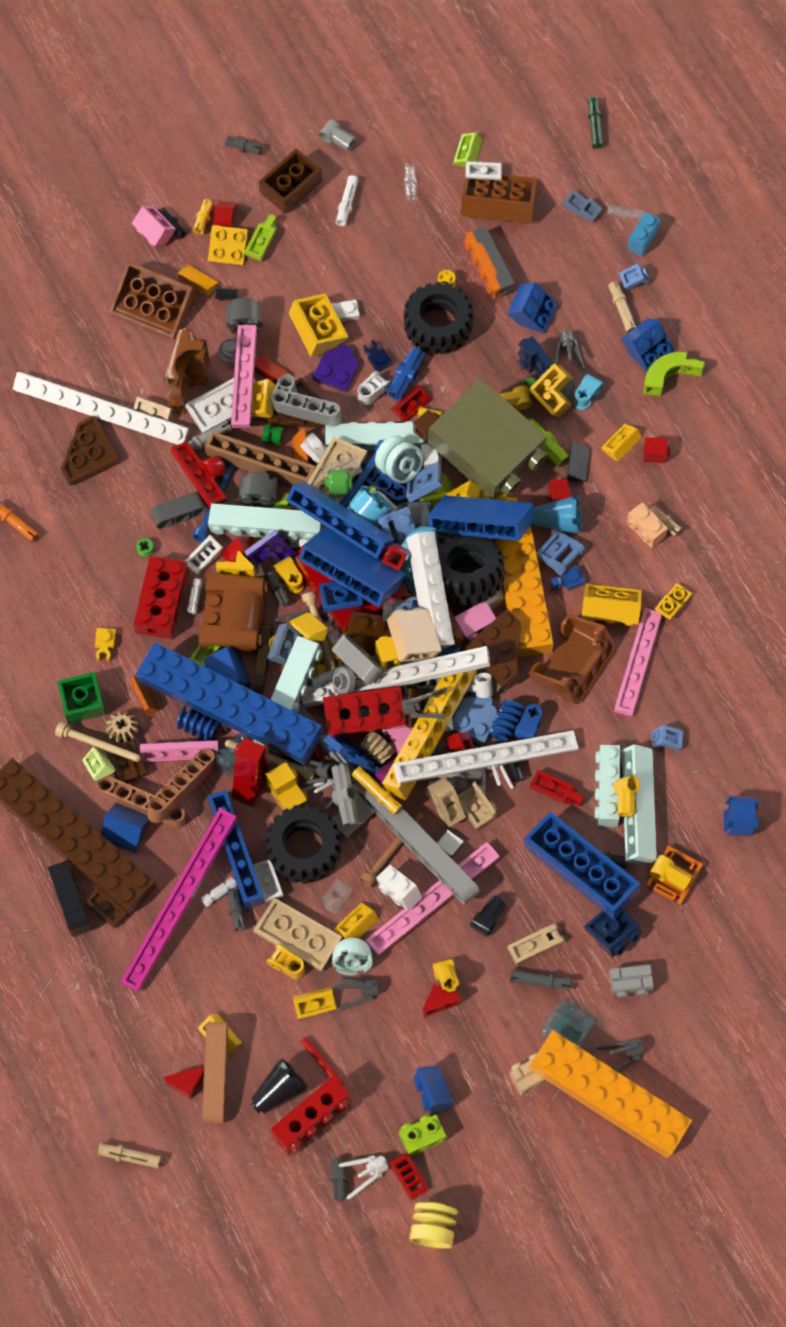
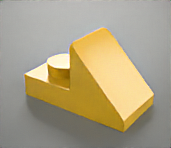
(240, 567)

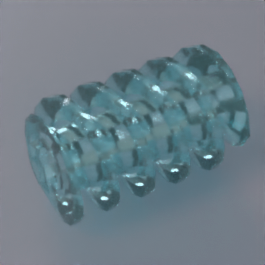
(227, 756)

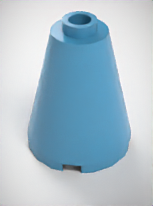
(560, 515)

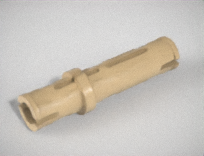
(619, 300)
(120, 1153)

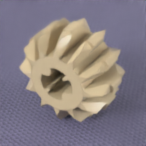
(126, 732)
(377, 747)

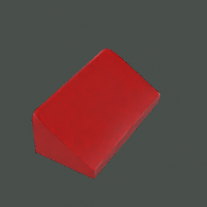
(269, 369)
(410, 403)

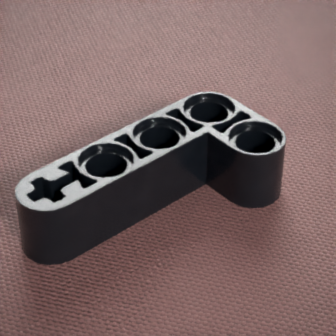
(69, 899)

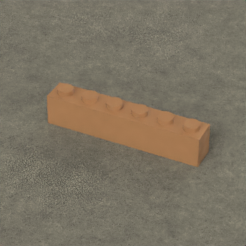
(258, 459)

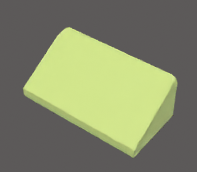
(98, 764)

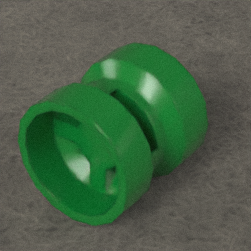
(273, 434)

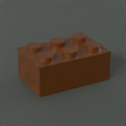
(290, 180)

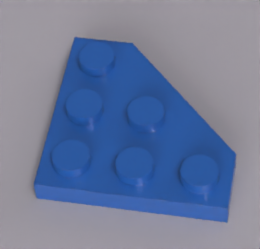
(352, 753)

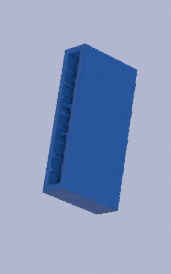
(482, 517)
(351, 567)

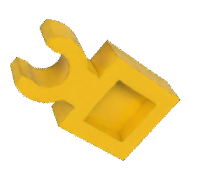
(104, 641)

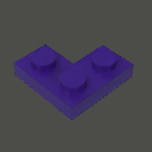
(269, 545)

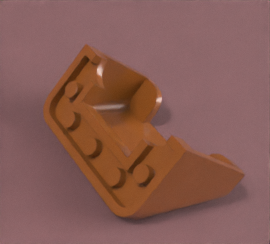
(576, 659)

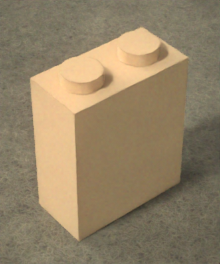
(413, 634)

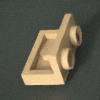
(476, 806)

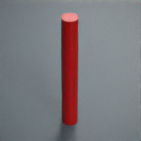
(320, 1059)

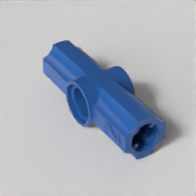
(406, 373)

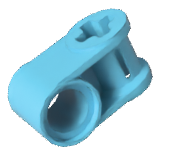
(587, 392)

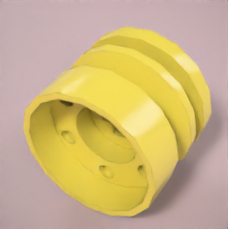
(433, 1230)

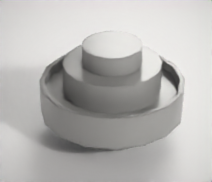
(227, 351)
(344, 680)

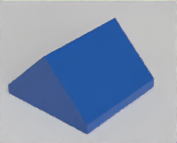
(338, 598)
(228, 664)
(124, 827)

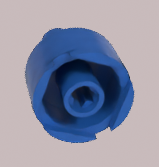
(740, 816)

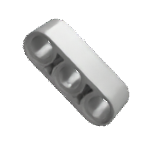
(357, 659)

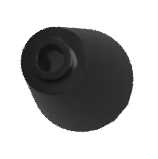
(278, 1087)

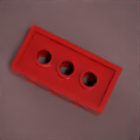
(150, 603)
(355, 702)
(313, 1105)

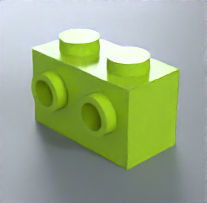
(422, 1135)

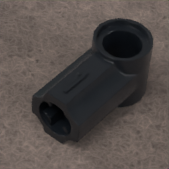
(486, 919)

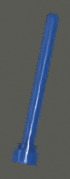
(362, 477)
(201, 532)

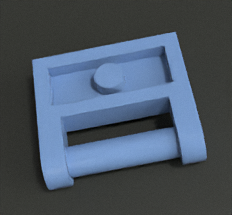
(402, 523)
(555, 548)

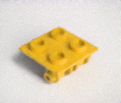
(227, 245)

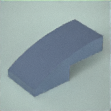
(580, 206)

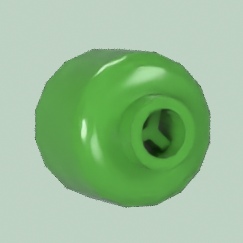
(339, 482)

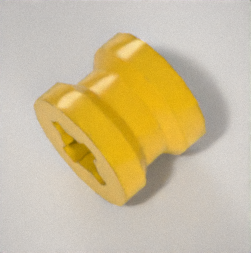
(447, 276)

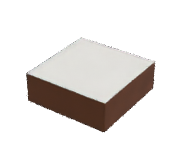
(450, 843)

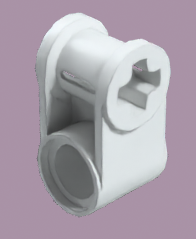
(374, 386)

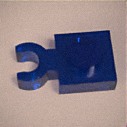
(377, 358)

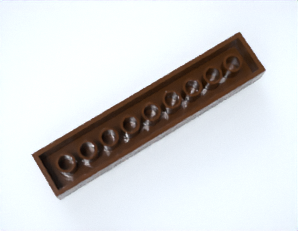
(73, 838)

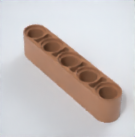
(173, 793)
(133, 797)
(215, 1073)

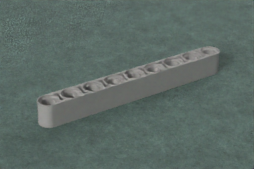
(423, 848)

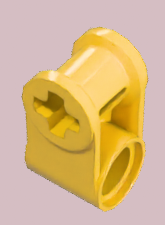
(289, 575)
(283, 960)

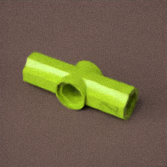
(554, 451)

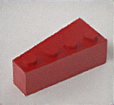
(249, 771)

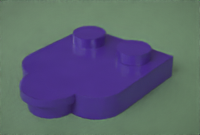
(337, 368)

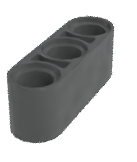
(178, 510)

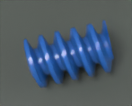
(505, 720)
(197, 725)

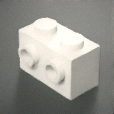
(398, 887)

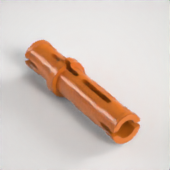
(8, 515)

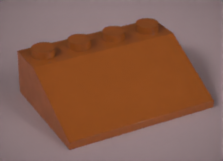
(501, 199)
(152, 300)

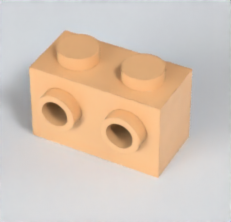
(646, 525)

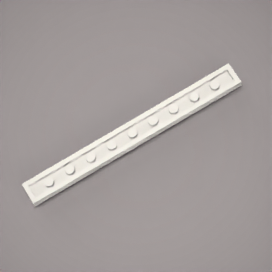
(100, 408)
(410, 673)
(485, 757)

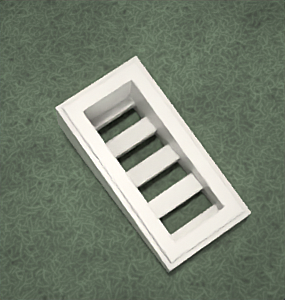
(208, 559)

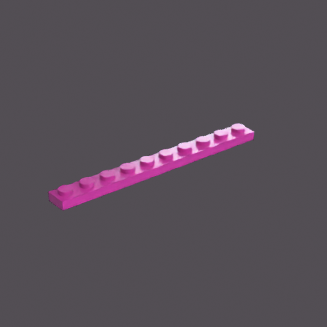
(179, 900)

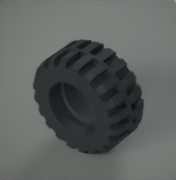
(438, 338)
(474, 586)
(297, 820)

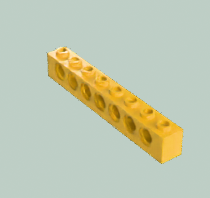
(428, 731)

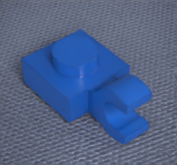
(570, 579)

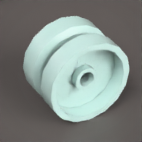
(399, 459)

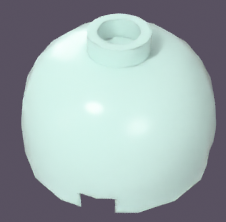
(352, 956)

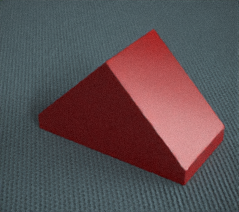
(224, 213)
(238, 544)
(440, 1000)
(186, 1081)

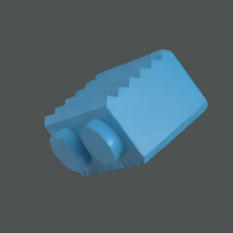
(643, 234)

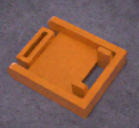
(667, 889)

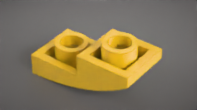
(673, 602)

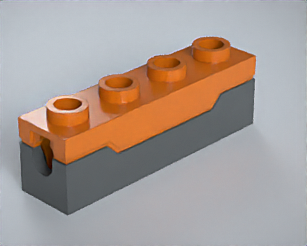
(490, 263)

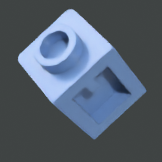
(634, 276)
(667, 737)

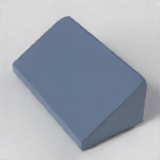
(283, 643)

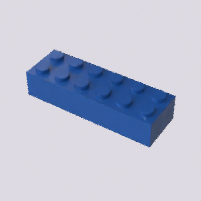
(582, 865)

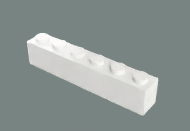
(430, 583)

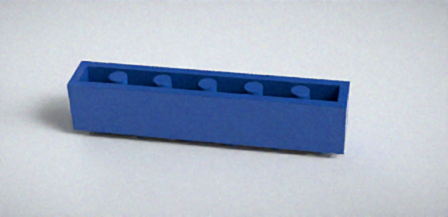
(339, 519)
(238, 855)

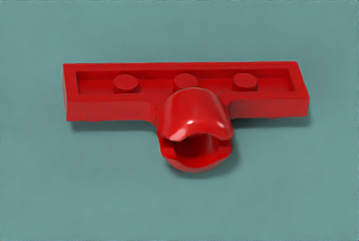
(201, 472)

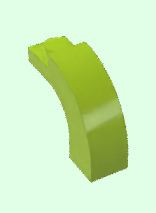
(667, 366)

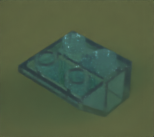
(570, 1023)

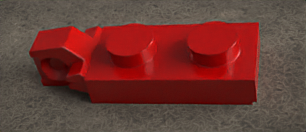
(556, 789)

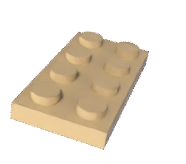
(335, 451)
(297, 934)

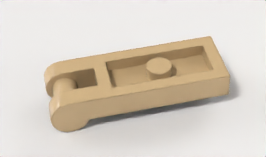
(535, 944)

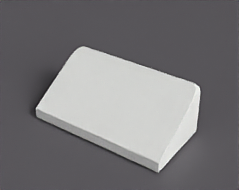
(483, 170)

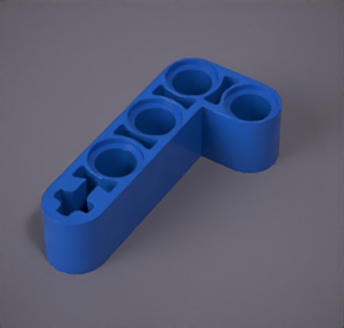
(393, 488)

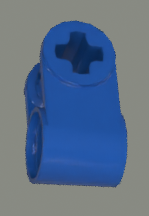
(528, 726)

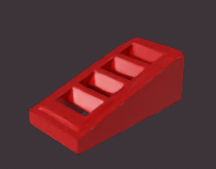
(410, 1165)

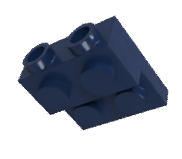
(533, 357)
(613, 934)

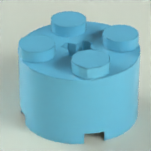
(369, 505)

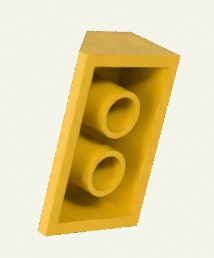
(317, 324)
(611, 604)

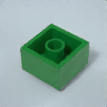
(81, 697)

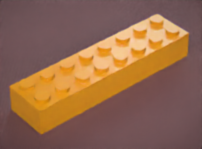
(525, 594)
(610, 1094)

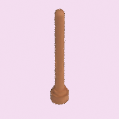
(368, 877)

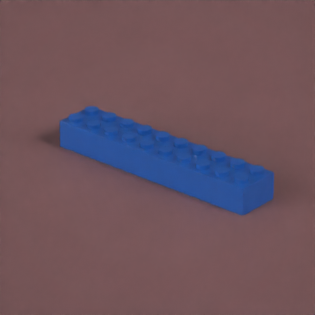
(230, 703)

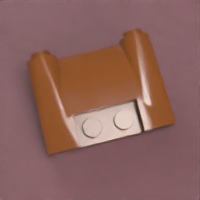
(186, 367)
(234, 612)

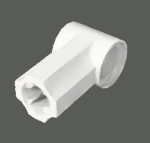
(481, 685)

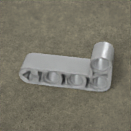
(326, 413)

